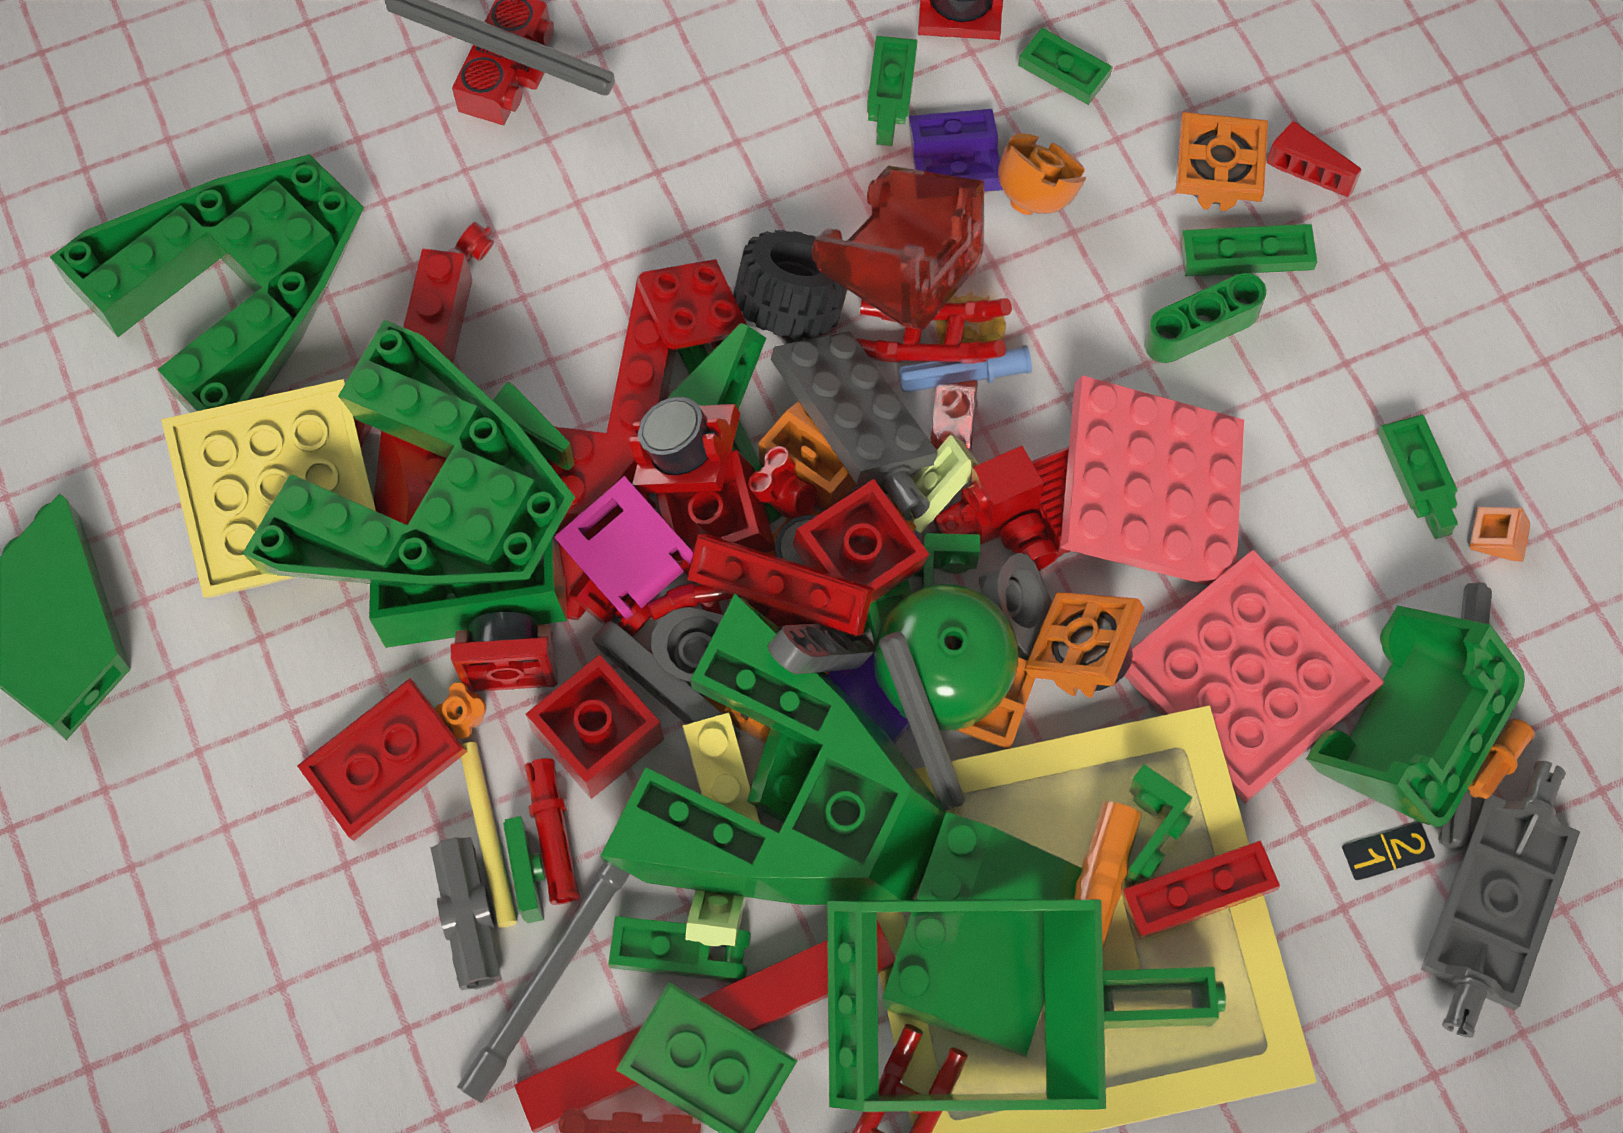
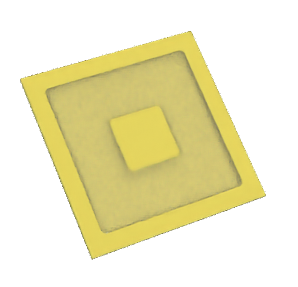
(1052, 800)

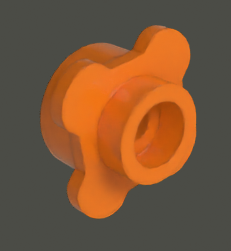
(473, 710)

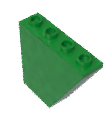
(56, 622)

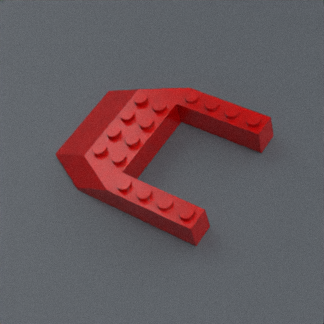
(600, 458)

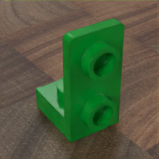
(950, 552)
(1156, 796)

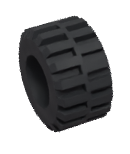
(783, 287)

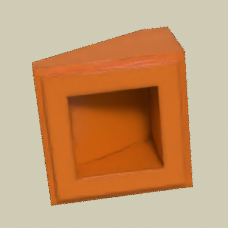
(1501, 532)

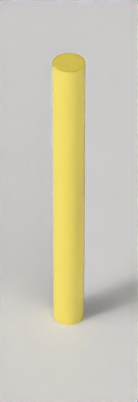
(488, 836)

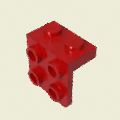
(690, 304)

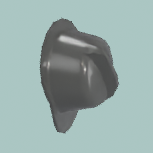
(1020, 595)
(682, 640)

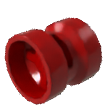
(1027, 537)

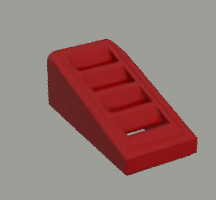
(1311, 159)

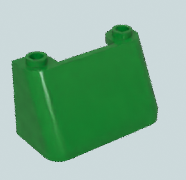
(1429, 719)

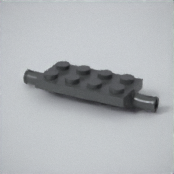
(858, 414)
(1501, 900)

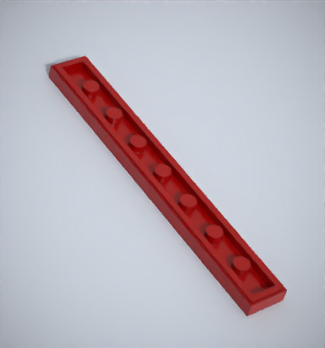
(750, 1002)

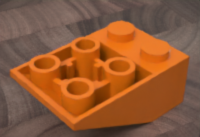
(812, 454)

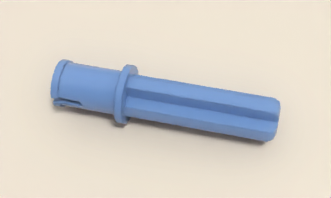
(937, 373)

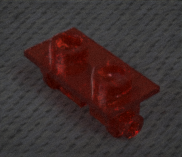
(954, 413)

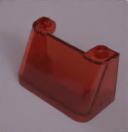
(912, 247)

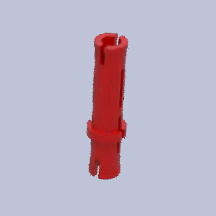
(553, 839)

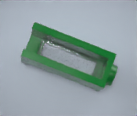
(1162, 997)

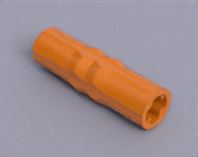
(1108, 859)

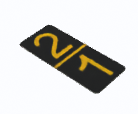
(1388, 851)

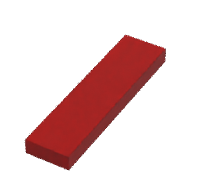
(780, 584)

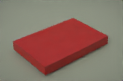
(381, 759)

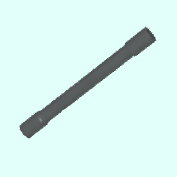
(493, 1057)

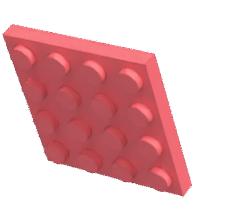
(1152, 482)
(1262, 667)

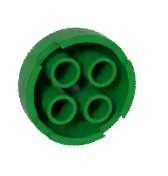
(958, 682)

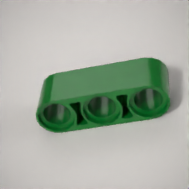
(1216, 302)

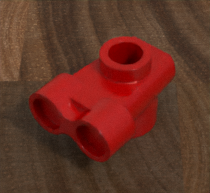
(781, 486)

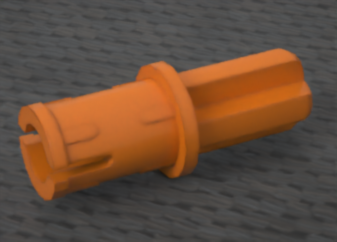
(1502, 758)

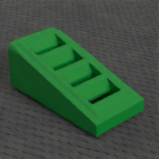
(538, 429)

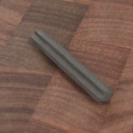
(921, 720)

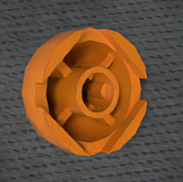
(1038, 177)

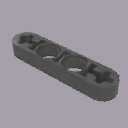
(819, 649)
(643, 669)

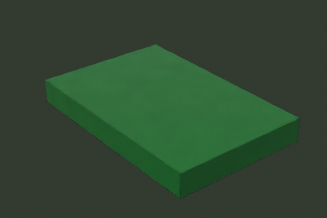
(706, 1063)

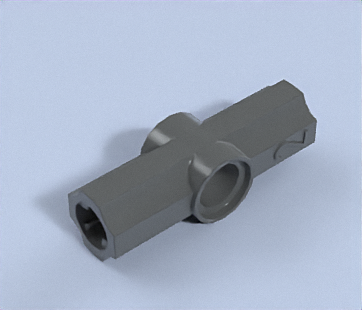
(466, 913)

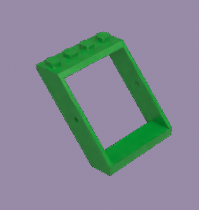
(1070, 995)

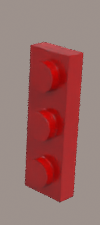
(1200, 889)

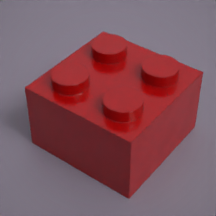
(726, 514)
(862, 541)
(595, 726)

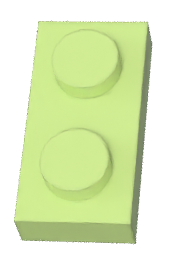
(943, 479)
(714, 918)

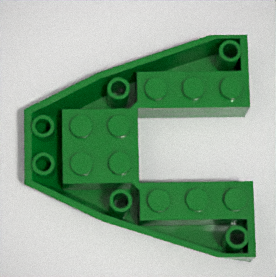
(270, 225)
(478, 521)
(854, 829)

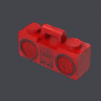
(491, 83)

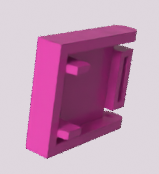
(629, 552)

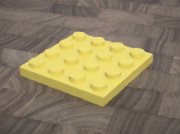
(236, 462)

